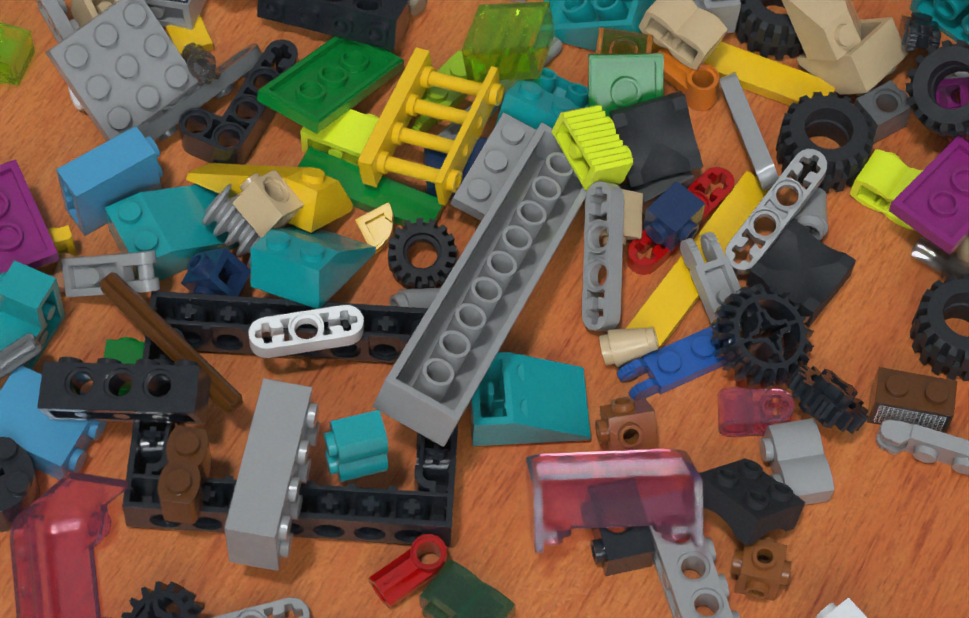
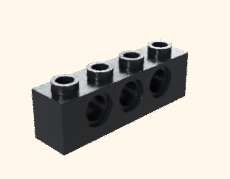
(364, 21)
(181, 405)

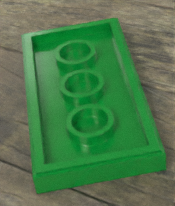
(329, 82)

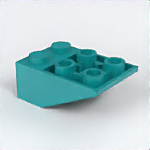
(529, 402)

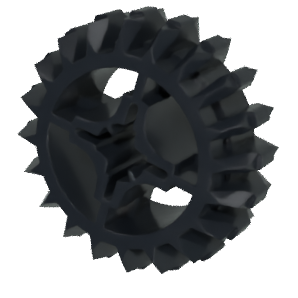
(762, 314)

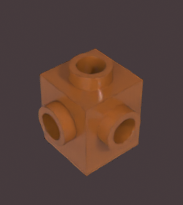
(627, 425)
(761, 568)

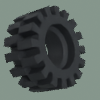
(416, 233)

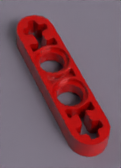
(700, 189)

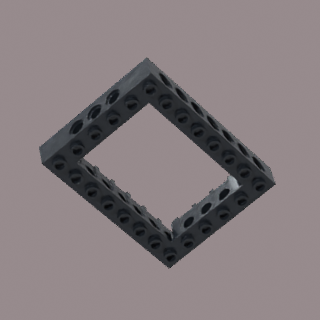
(326, 511)

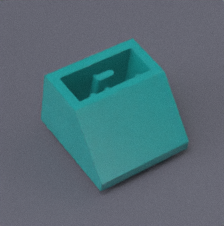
(543, 99)

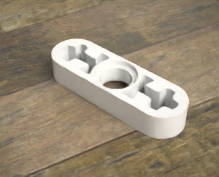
(315, 317)

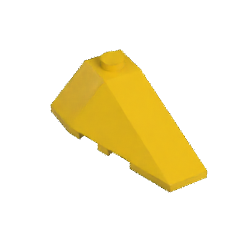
(321, 195)

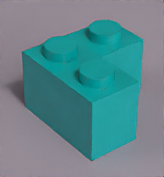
(29, 305)

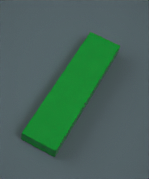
(405, 201)

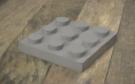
(121, 67)

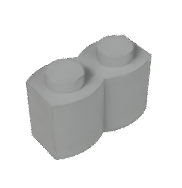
(798, 459)

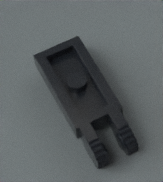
(919, 31)

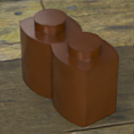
(185, 474)

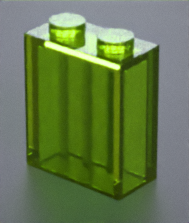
(509, 38)

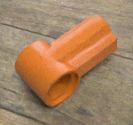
(691, 81)

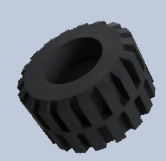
(767, 30)
(924, 84)
(832, 119)
(932, 335)

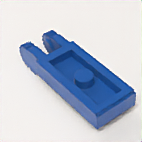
(673, 365)

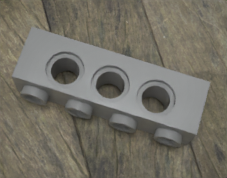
(686, 593)

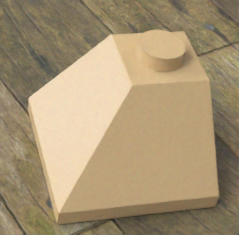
(825, 27)

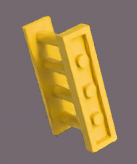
(407, 102)

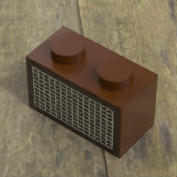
(912, 399)

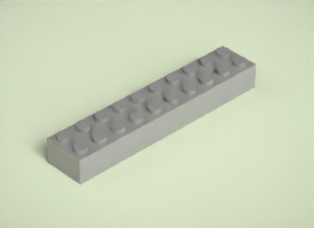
(484, 292)

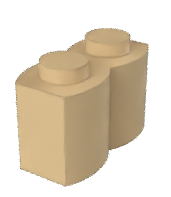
(683, 29)

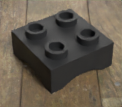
(658, 137)
(804, 268)
(750, 500)

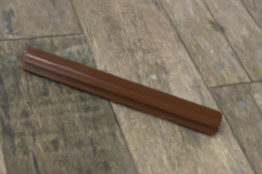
(167, 338)

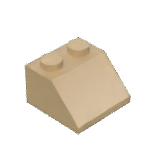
(865, 63)

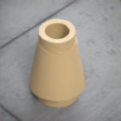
(627, 344)

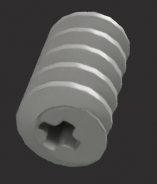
(231, 221)

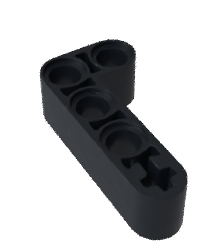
(231, 127)

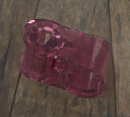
(751, 410)

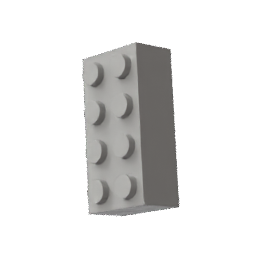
(272, 475)

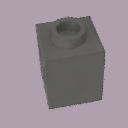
(890, 99)

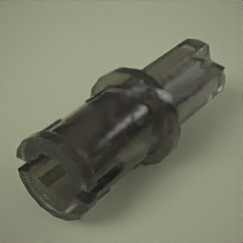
(200, 63)
(938, 259)

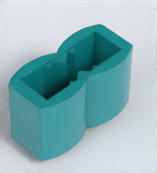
(356, 446)

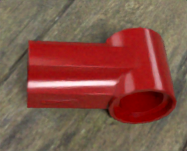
(406, 572)

